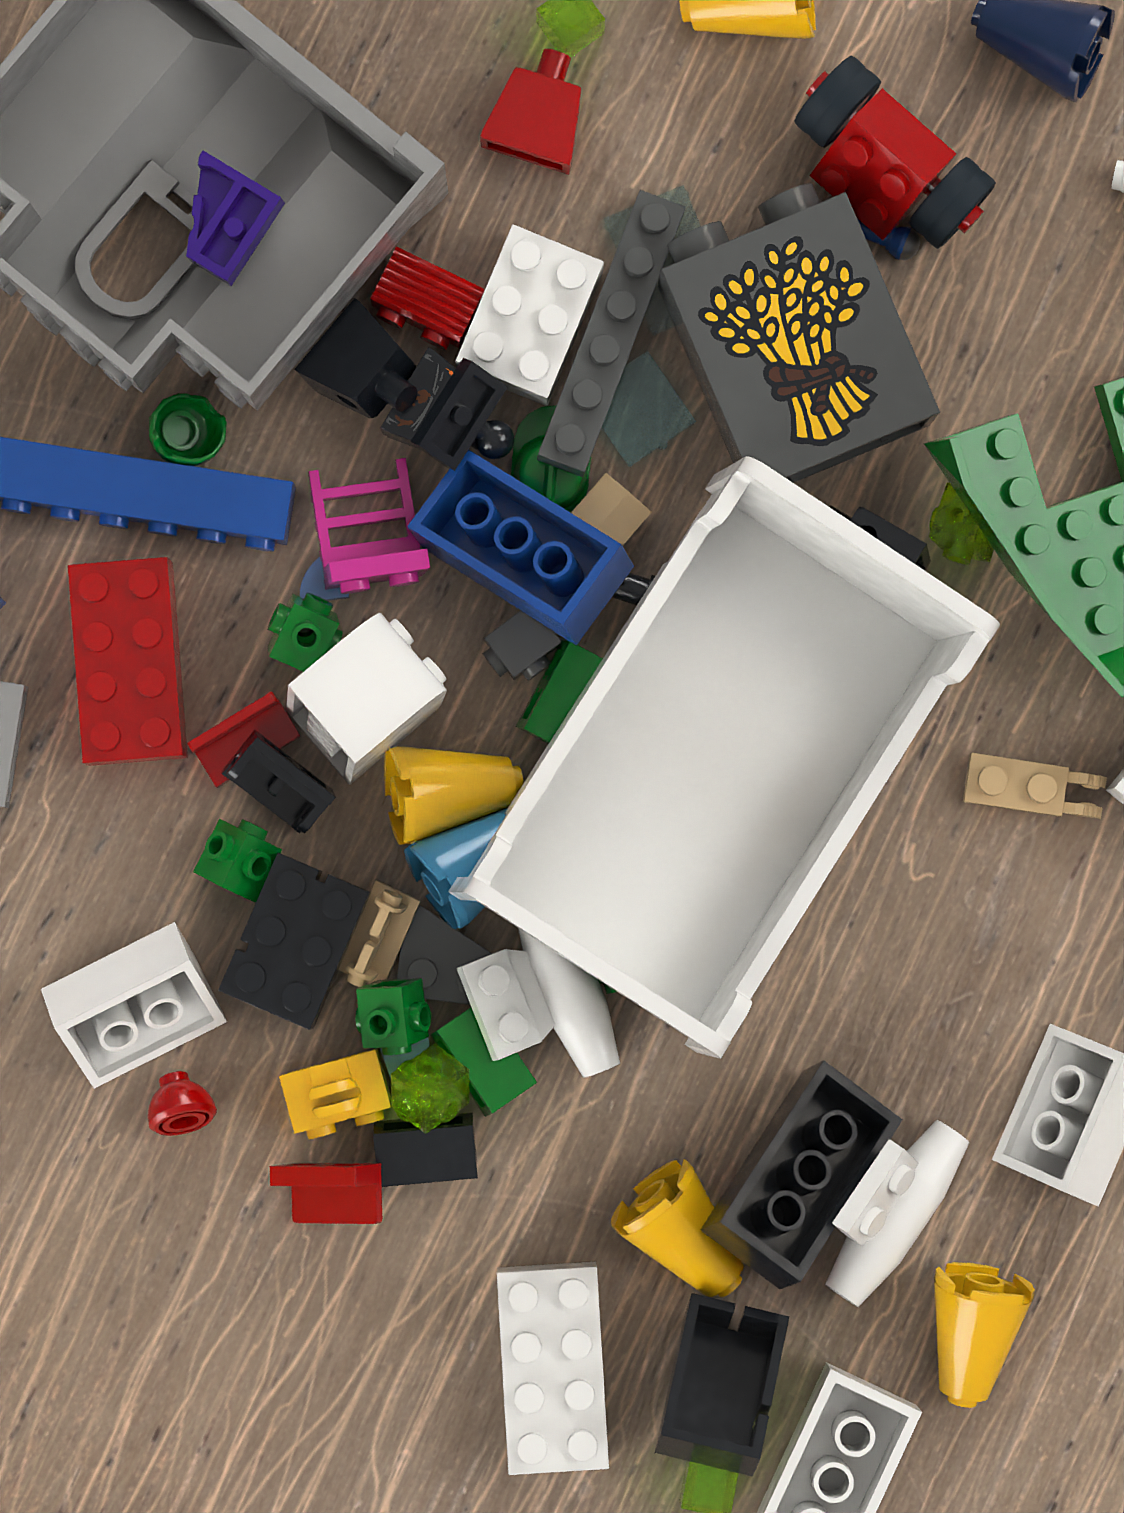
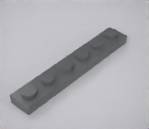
(611, 333)

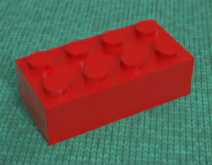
(127, 661)

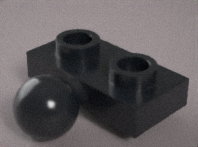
(461, 418)

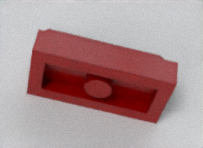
(223, 740)
(332, 1191)

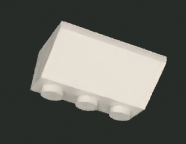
(133, 1005)
(1068, 1116)

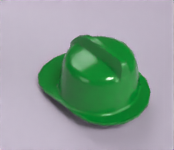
(551, 482)

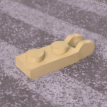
(1027, 786)

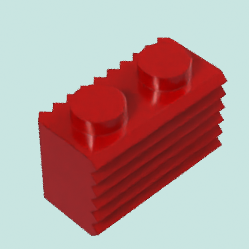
(426, 298)

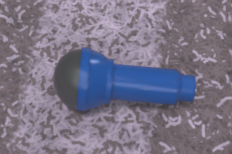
(901, 242)

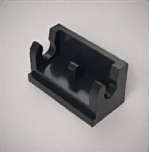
(279, 782)
(418, 1158)

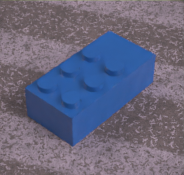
(521, 546)

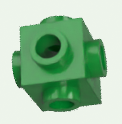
(299, 648)
(237, 858)
(392, 1015)

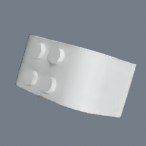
(365, 696)

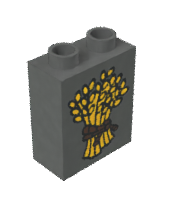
(795, 336)

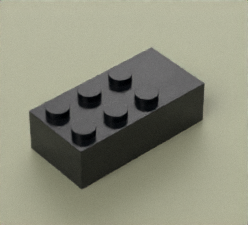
(801, 1175)

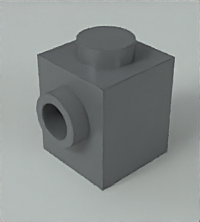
(520, 647)

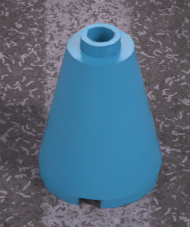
(448, 856)

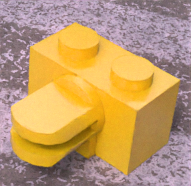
(336, 1092)

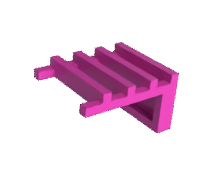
(359, 565)

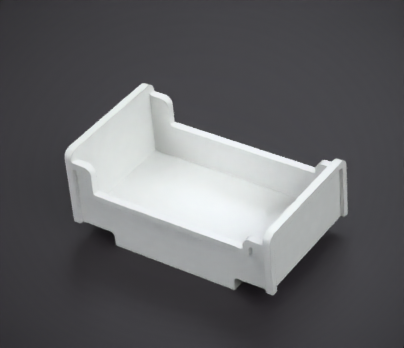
(726, 752)

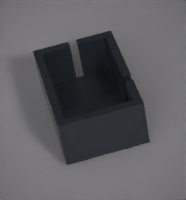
(295, 941)
(722, 1385)

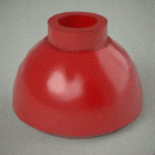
(180, 1106)

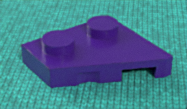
(229, 218)

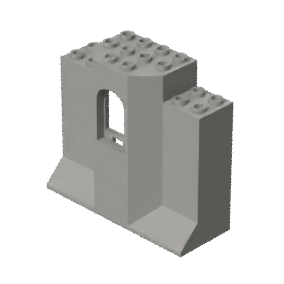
(120, 107)

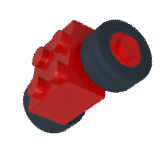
(888, 158)

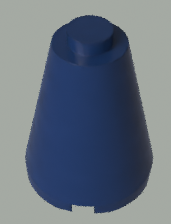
(1047, 39)

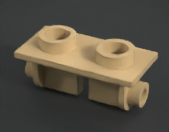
(379, 935)

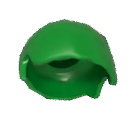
(186, 429)

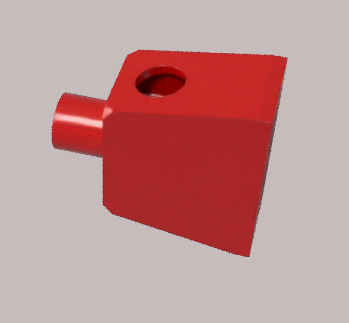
(536, 115)

